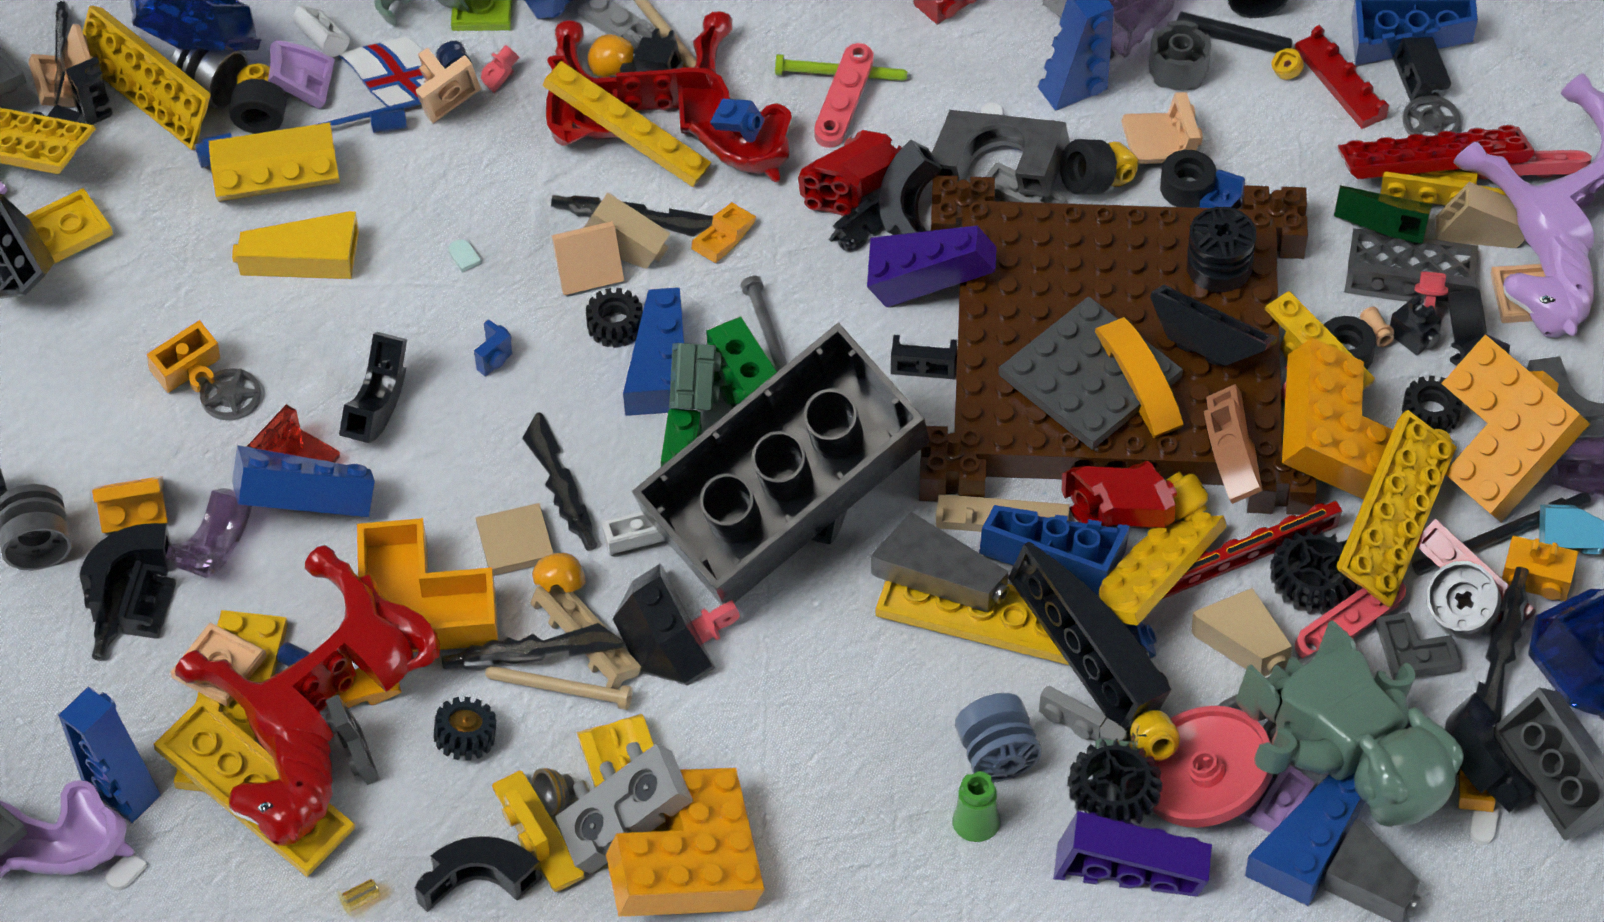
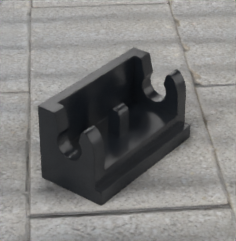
(1421, 67)
(89, 90)
(923, 360)
(146, 601)

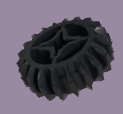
(1310, 582)
(1126, 769)

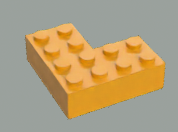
(1325, 419)
(1523, 432)
(454, 602)
(696, 865)

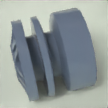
(998, 736)

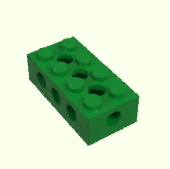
(742, 361)

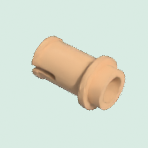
(1382, 331)

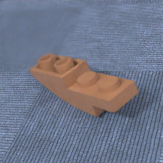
(1231, 444)

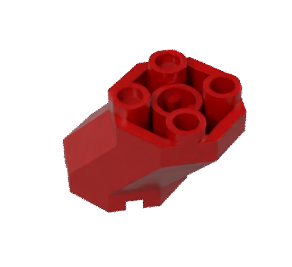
(847, 174)
(1120, 496)

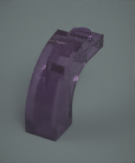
(215, 537)

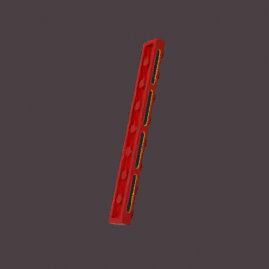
(1256, 546)

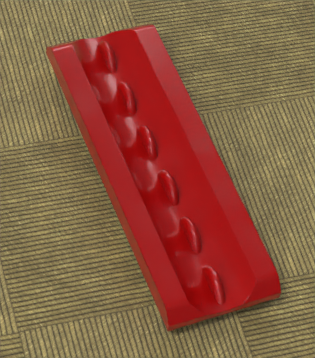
(1431, 153)

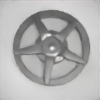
(1430, 118)
(230, 394)

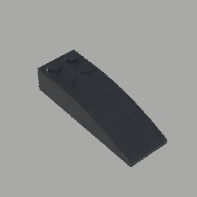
(1090, 638)

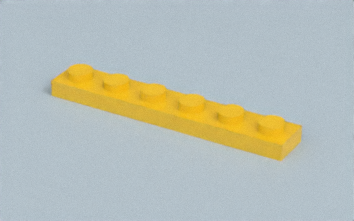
(626, 123)

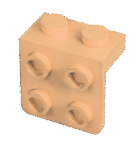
(44, 68)
(1158, 135)

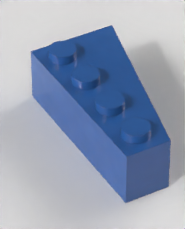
(1382, 25)
(1080, 53)
(650, 366)
(301, 483)
(1082, 548)
(107, 754)
(1306, 841)

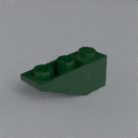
(1384, 213)

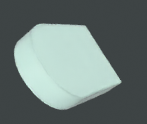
(464, 255)

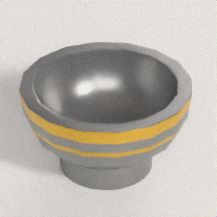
(553, 789)

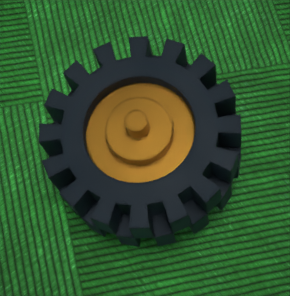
(464, 728)

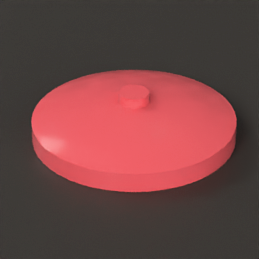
(1213, 768)

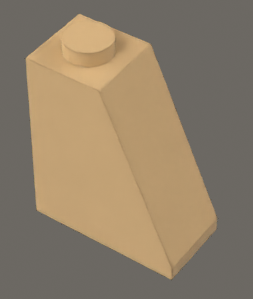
(1479, 218)
(637, 236)
(1243, 632)

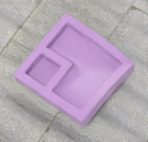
(301, 71)

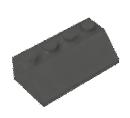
(1558, 758)

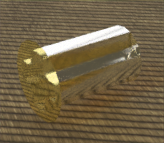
(359, 895)

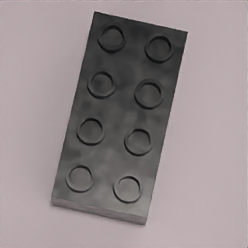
(782, 465)

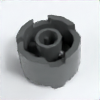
(1179, 55)

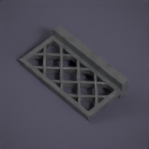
(1384, 281)

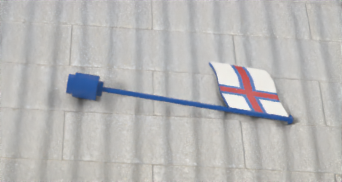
(387, 71)

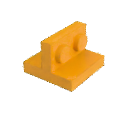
(130, 503)

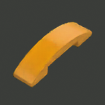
(1143, 375)

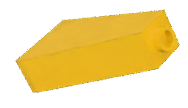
(300, 248)

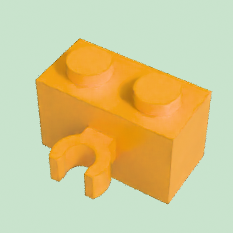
(185, 358)
(1548, 567)

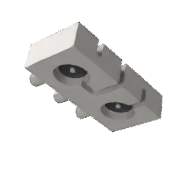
(622, 804)

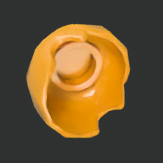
(609, 54)
(560, 570)

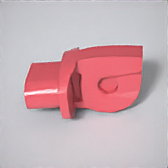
(498, 70)
(1432, 285)
(721, 617)

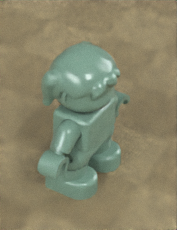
(1347, 723)

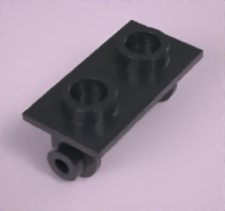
(850, 229)

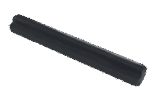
(1238, 33)

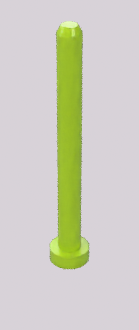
(830, 69)

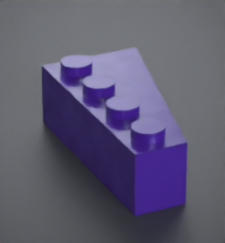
(927, 262)
(1132, 856)

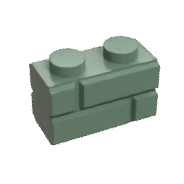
(693, 376)

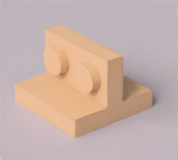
(444, 87)

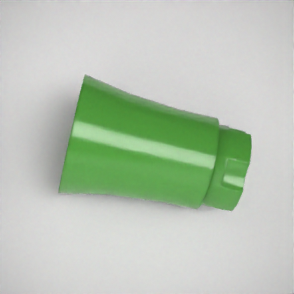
(976, 810)

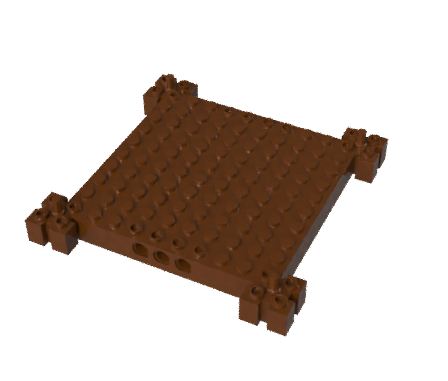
(1117, 256)

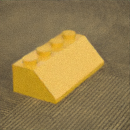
(273, 162)

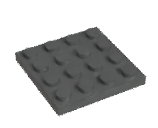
(1075, 379)

